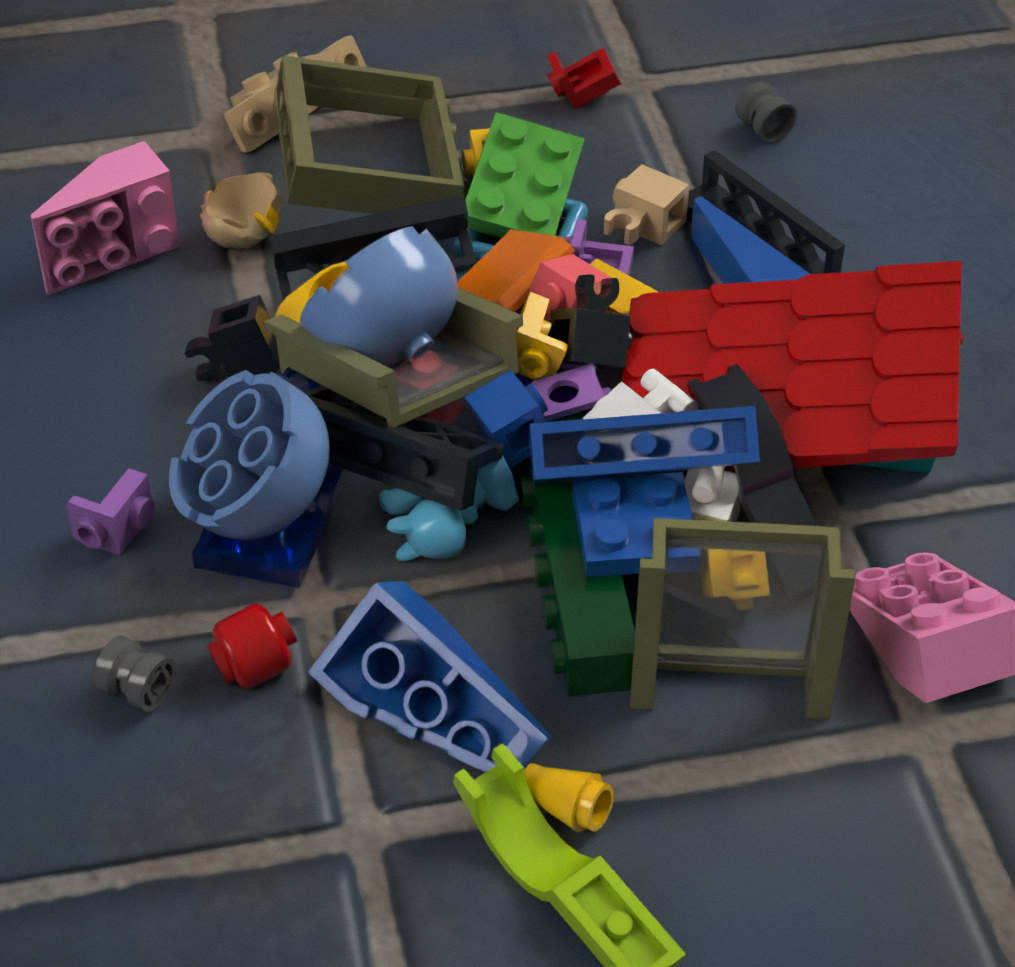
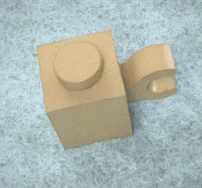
(648, 206)

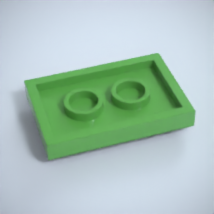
(522, 178)

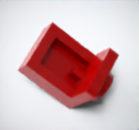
(583, 79)

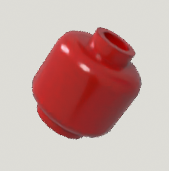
(252, 646)

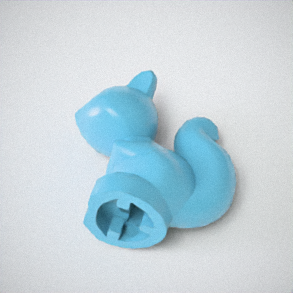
(438, 529)

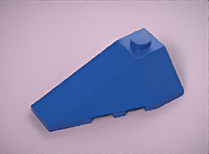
(421, 677)

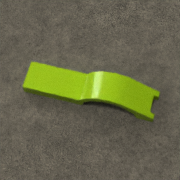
(577, 886)

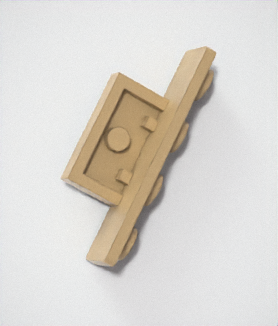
(254, 110)

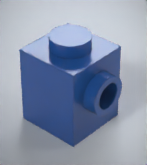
(505, 413)

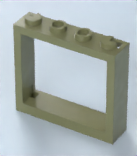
(367, 91)

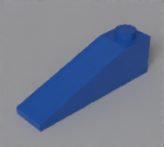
(735, 251)
(643, 444)

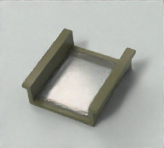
(465, 356)
(742, 605)

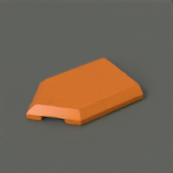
(511, 265)

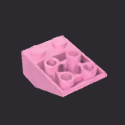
(106, 218)
(935, 625)

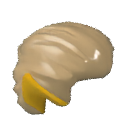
(242, 210)

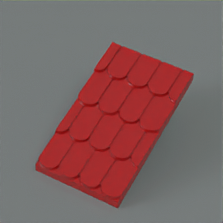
(845, 359)

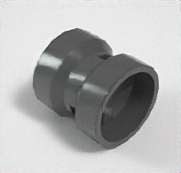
(760, 107)
(136, 674)

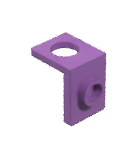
(581, 378)

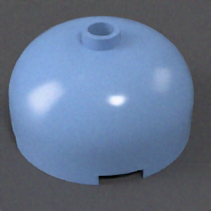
(388, 299)
(250, 457)

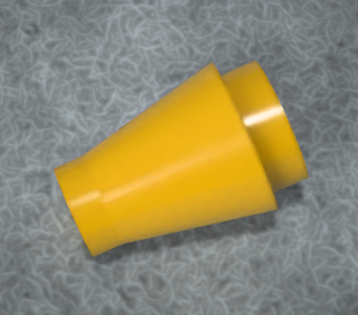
(571, 796)

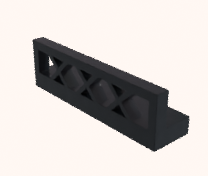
(772, 207)
(343, 239)
(414, 457)

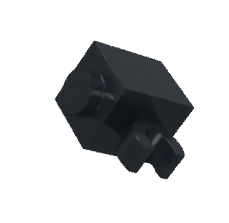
(591, 332)
(236, 341)

